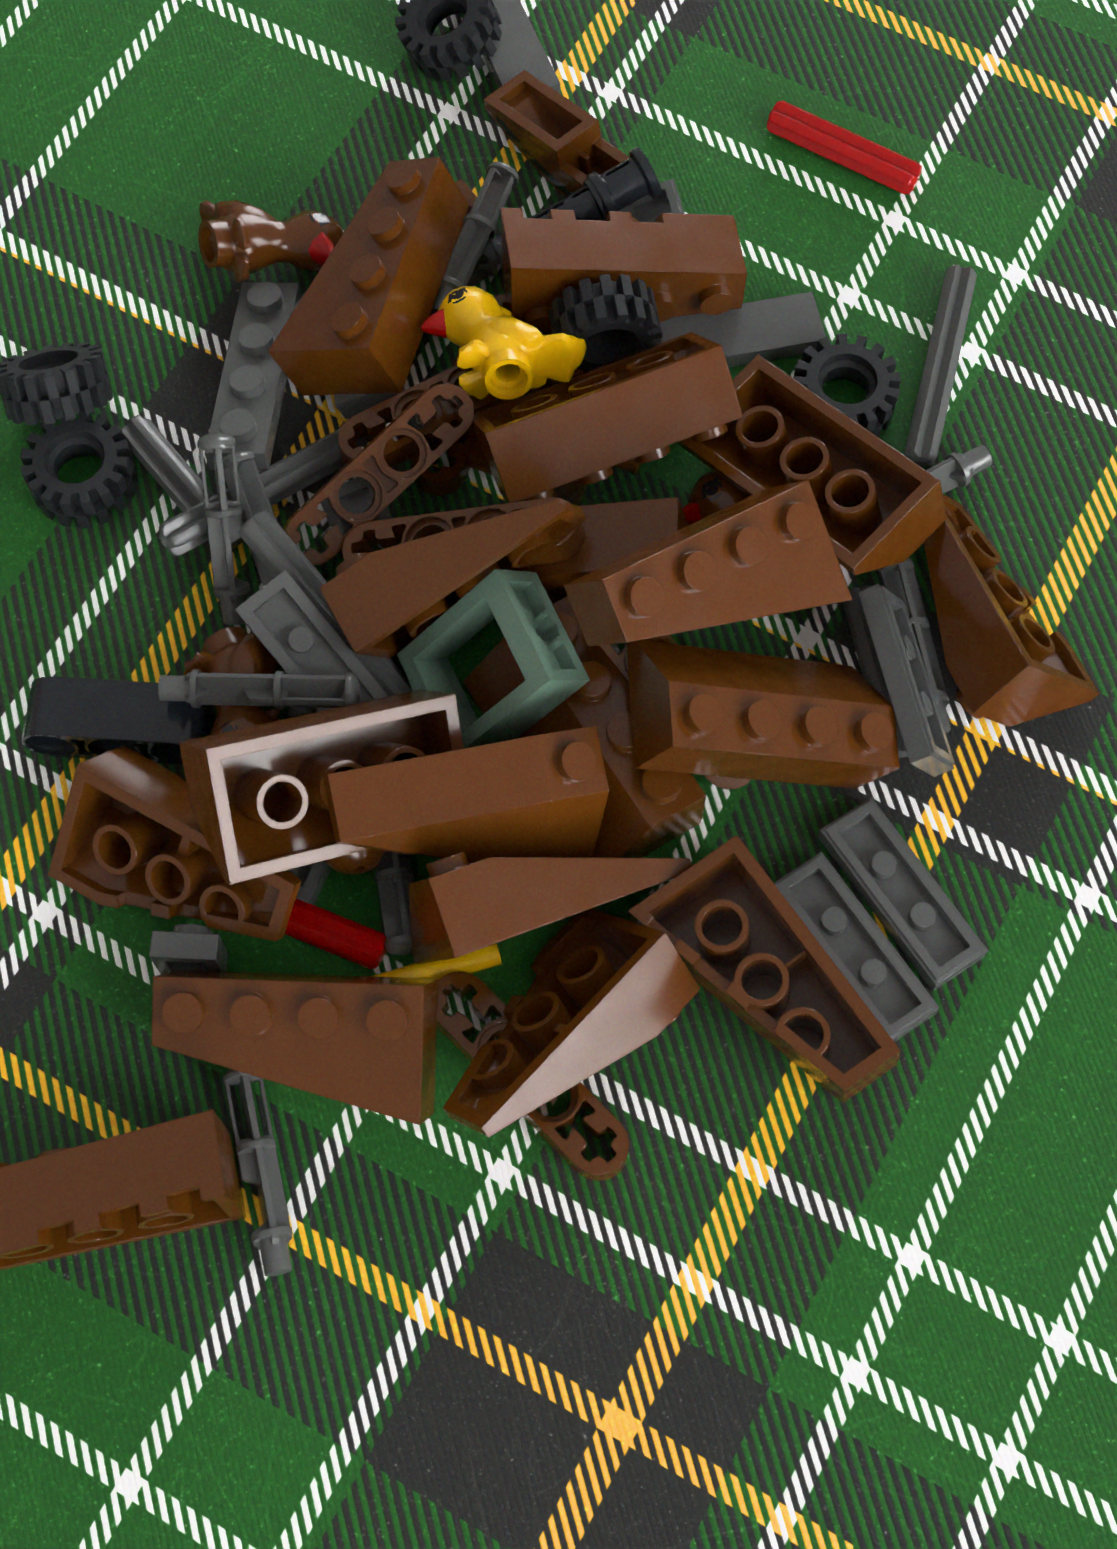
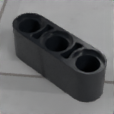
(99, 715)

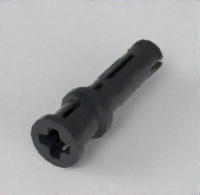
(605, 192)

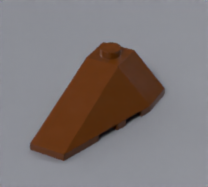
(401, 590)
(989, 639)
(485, 800)
(139, 845)
(502, 897)
(594, 999)

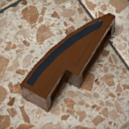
(551, 132)

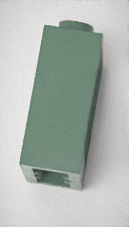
(534, 637)

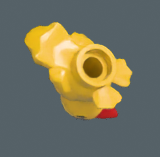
(502, 350)

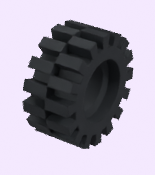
(452, 50)
(609, 316)
(856, 365)
(54, 383)
(85, 498)

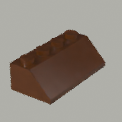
(608, 417)
(868, 493)
(757, 717)
(264, 786)
(642, 804)

